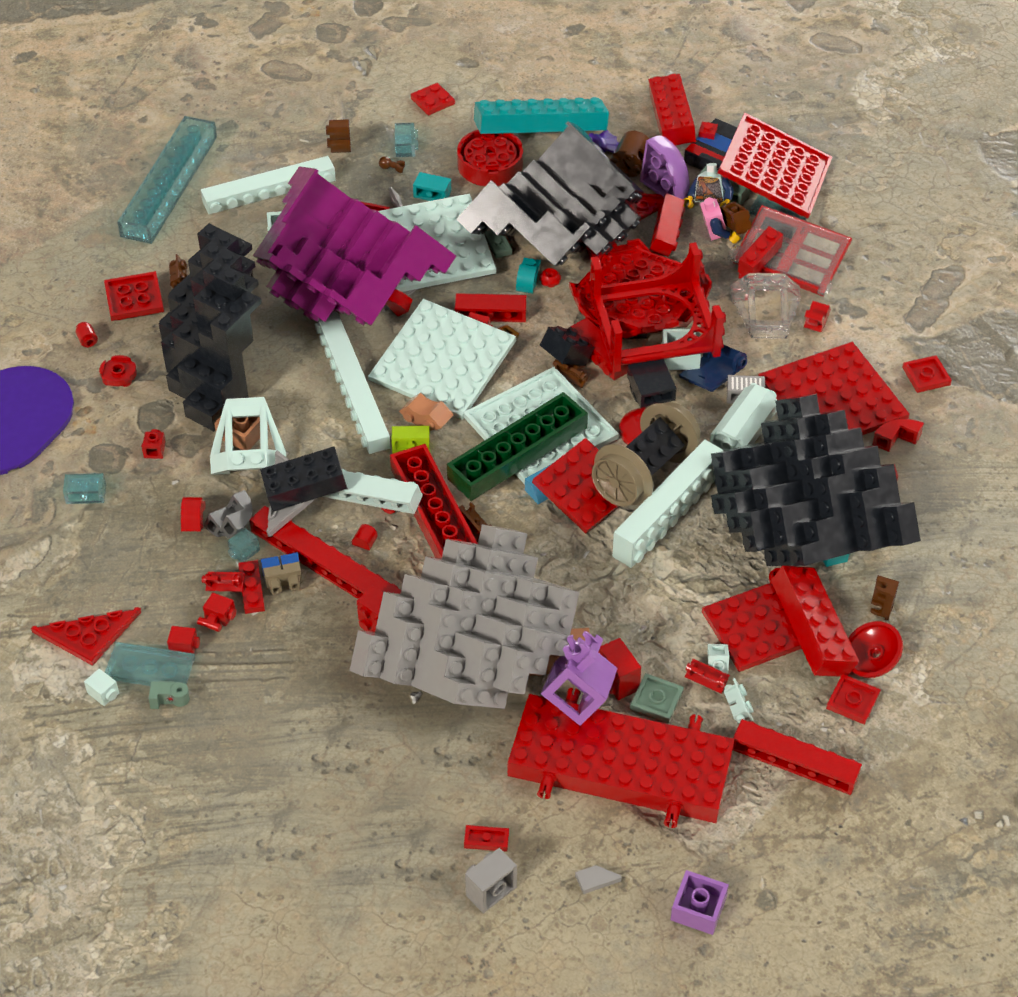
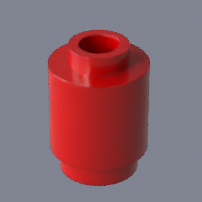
(86, 334)

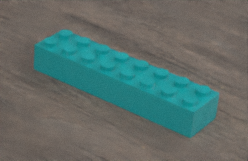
(540, 115)

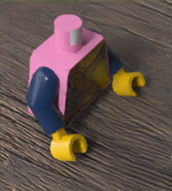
(714, 221)

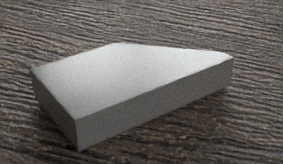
(596, 878)

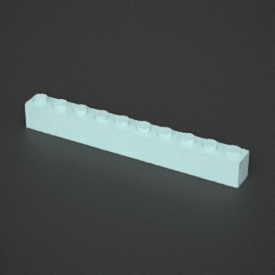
(353, 384)

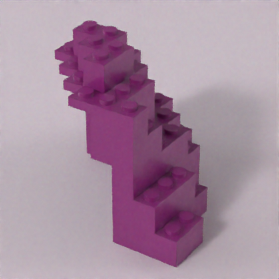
(341, 253)

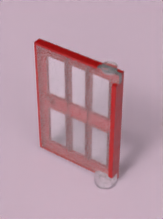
(807, 253)

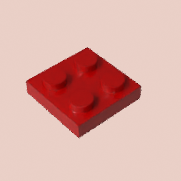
(432, 98)
(926, 374)
(853, 699)

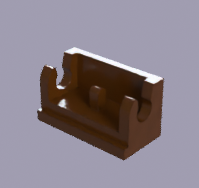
(473, 520)
(884, 596)

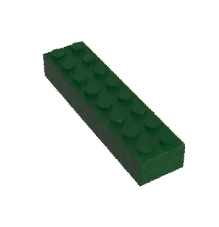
(517, 446)

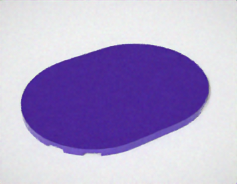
(32, 413)

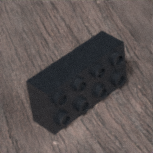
(303, 479)

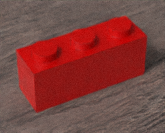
(760, 251)

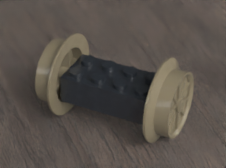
(626, 472)

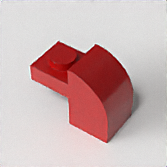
(817, 316)
(192, 513)

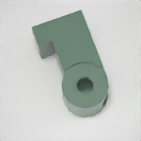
(168, 693)

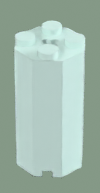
(743, 420)

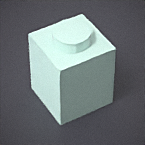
(101, 687)

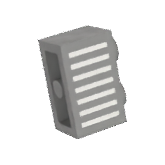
(737, 383)

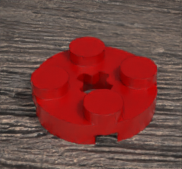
(124, 377)

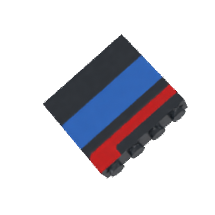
(708, 150)

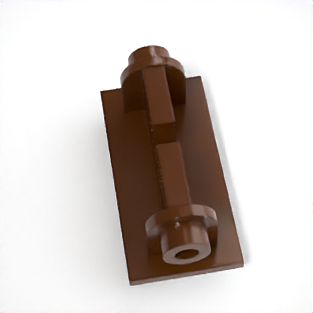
(177, 271)
(572, 373)

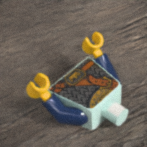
(710, 185)

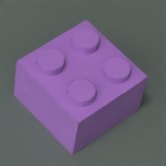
(699, 902)

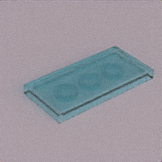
(147, 664)

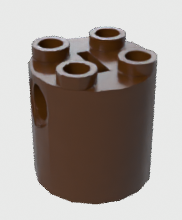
(630, 153)

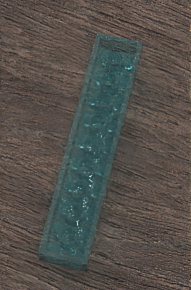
(167, 180)

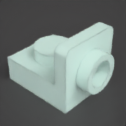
(718, 656)

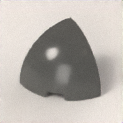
(232, 518)

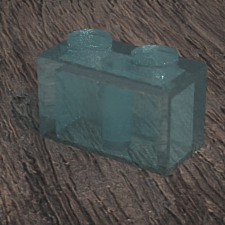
(405, 139)
(84, 488)

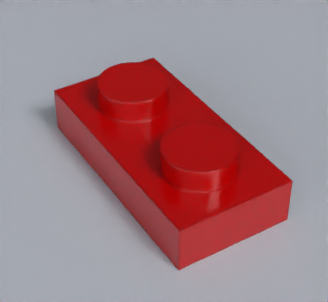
(486, 838)

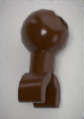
(385, 163)

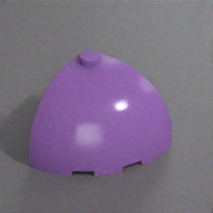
(664, 168)

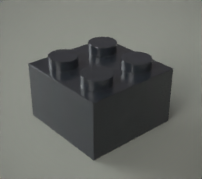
(567, 345)

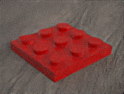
(133, 296)

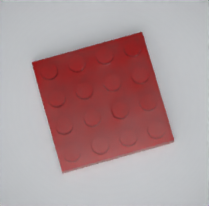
(572, 489)
(752, 627)

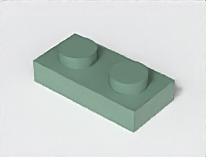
(498, 244)

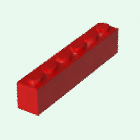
(796, 756)

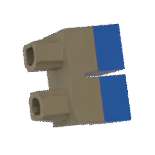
(277, 577)

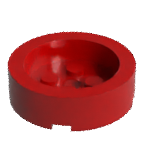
(481, 166)

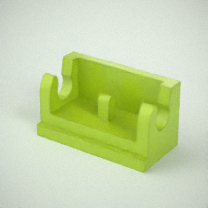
(408, 437)

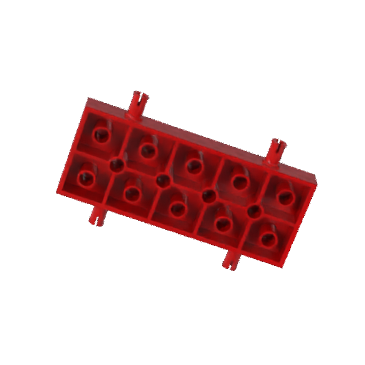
(622, 759)

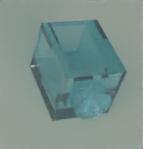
(243, 545)

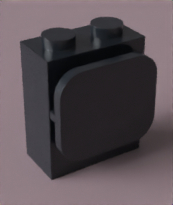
(651, 383)

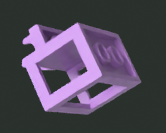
(586, 671)

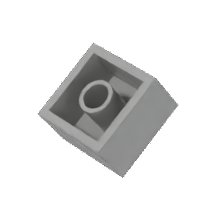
(491, 880)

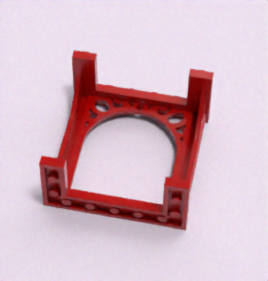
(681, 279)

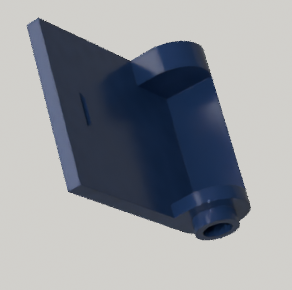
(715, 370)

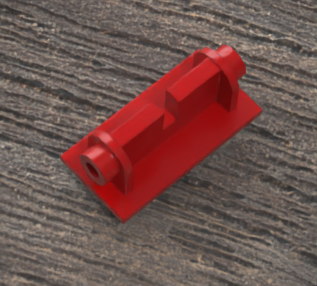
(224, 581)
(706, 675)

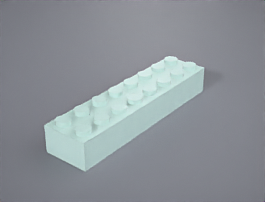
(665, 506)

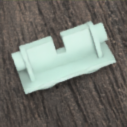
(743, 708)

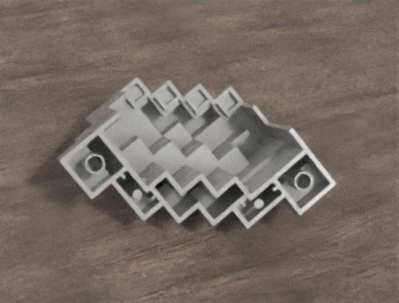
(469, 623)

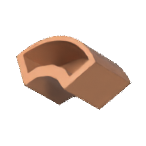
(426, 412)

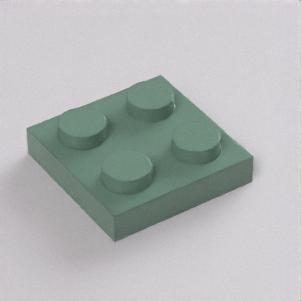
(656, 698)

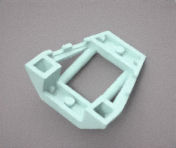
(244, 459)

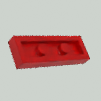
(252, 587)

